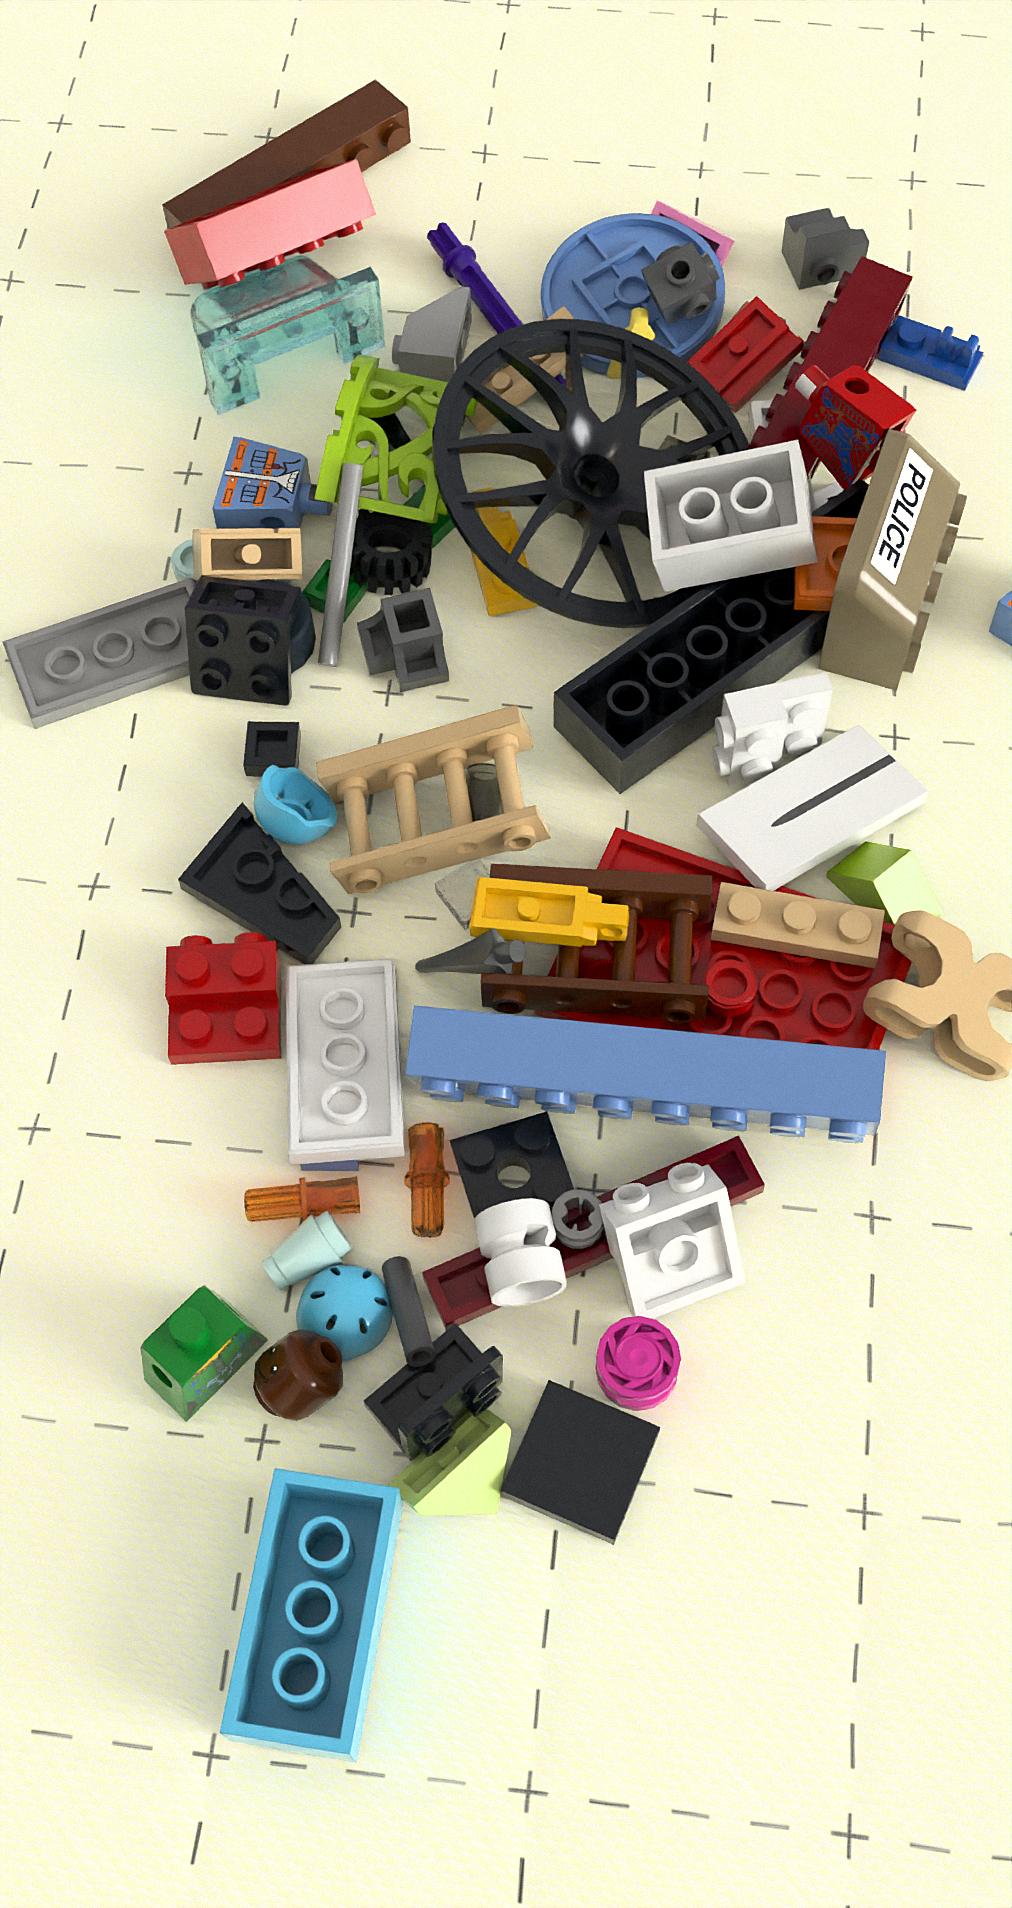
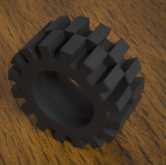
(390, 568)

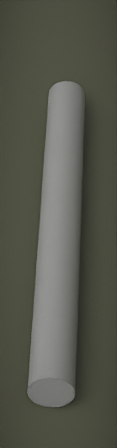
(340, 564)

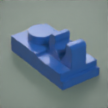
(931, 352)

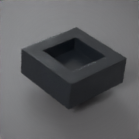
(271, 745)

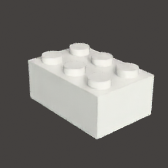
(730, 516)

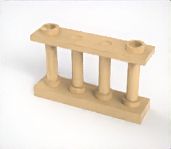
(420, 756)

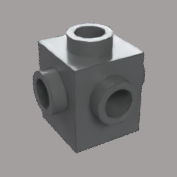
(681, 283)

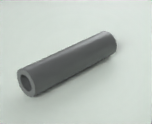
(408, 1311)

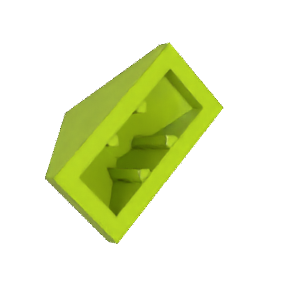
(884, 880)

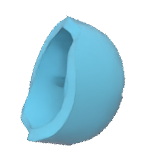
(289, 817)
(347, 1302)

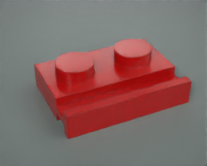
(746, 353)

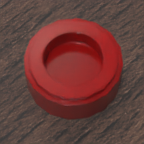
(730, 987)

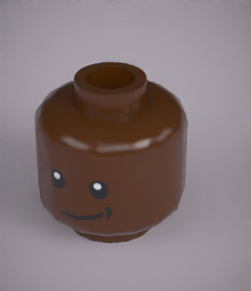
(298, 1375)

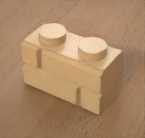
(247, 553)

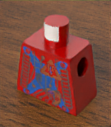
(850, 420)

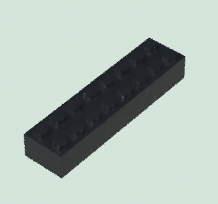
(673, 675)

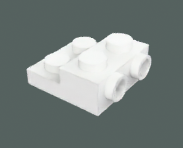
(769, 723)
(673, 1240)

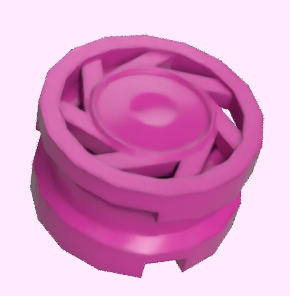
(637, 1363)

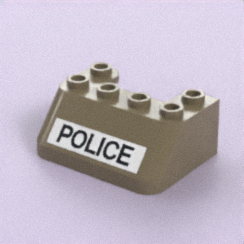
(891, 564)

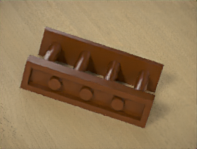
(648, 895)

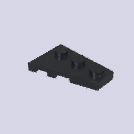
(258, 888)

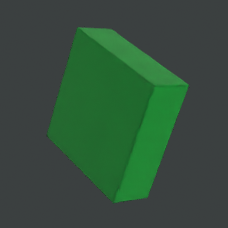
(317, 590)

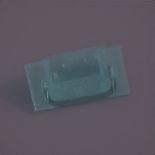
(278, 313)

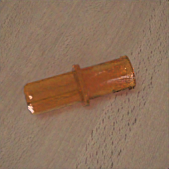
(427, 1179)
(302, 1200)

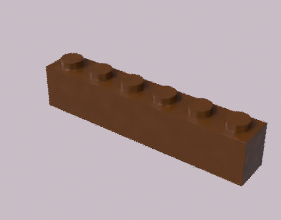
(359, 127)

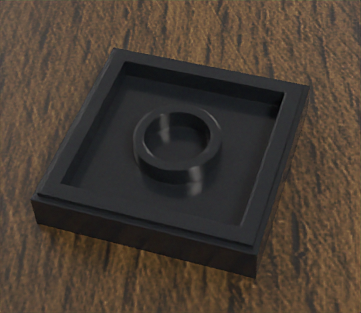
(580, 1462)

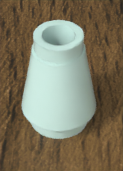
(307, 1251)

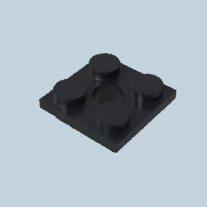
(520, 1143)

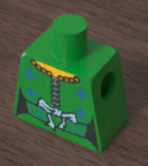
(198, 1351)

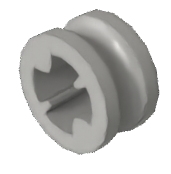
(583, 1200)

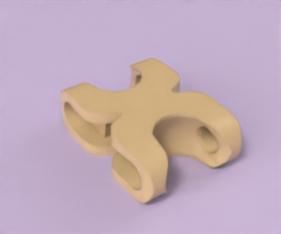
(949, 996)

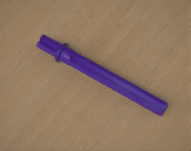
(461, 264)

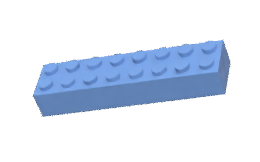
(647, 1071)

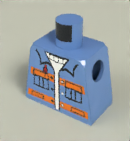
(265, 488)

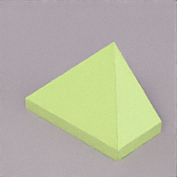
(463, 1474)

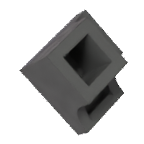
(821, 247)
(406, 639)

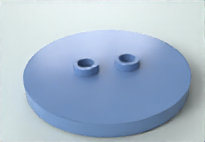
(601, 281)

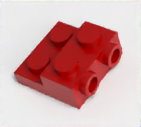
(223, 1000)

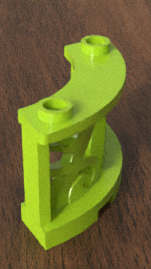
(374, 394)

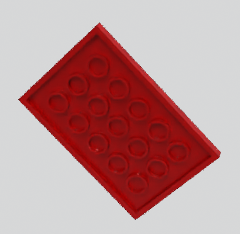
(796, 994)

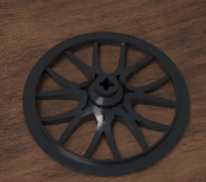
(588, 465)

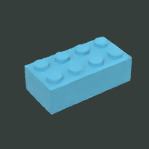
(313, 1616)

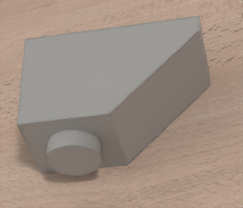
(435, 337)

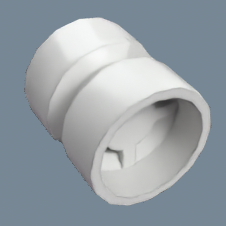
(521, 1262)

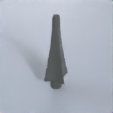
(483, 954)

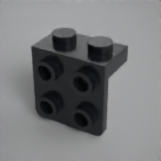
(425, 1401)

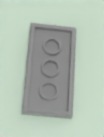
(102, 654)

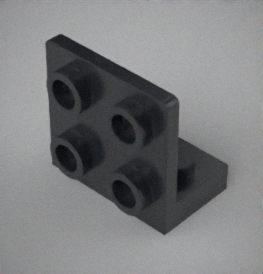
(241, 639)

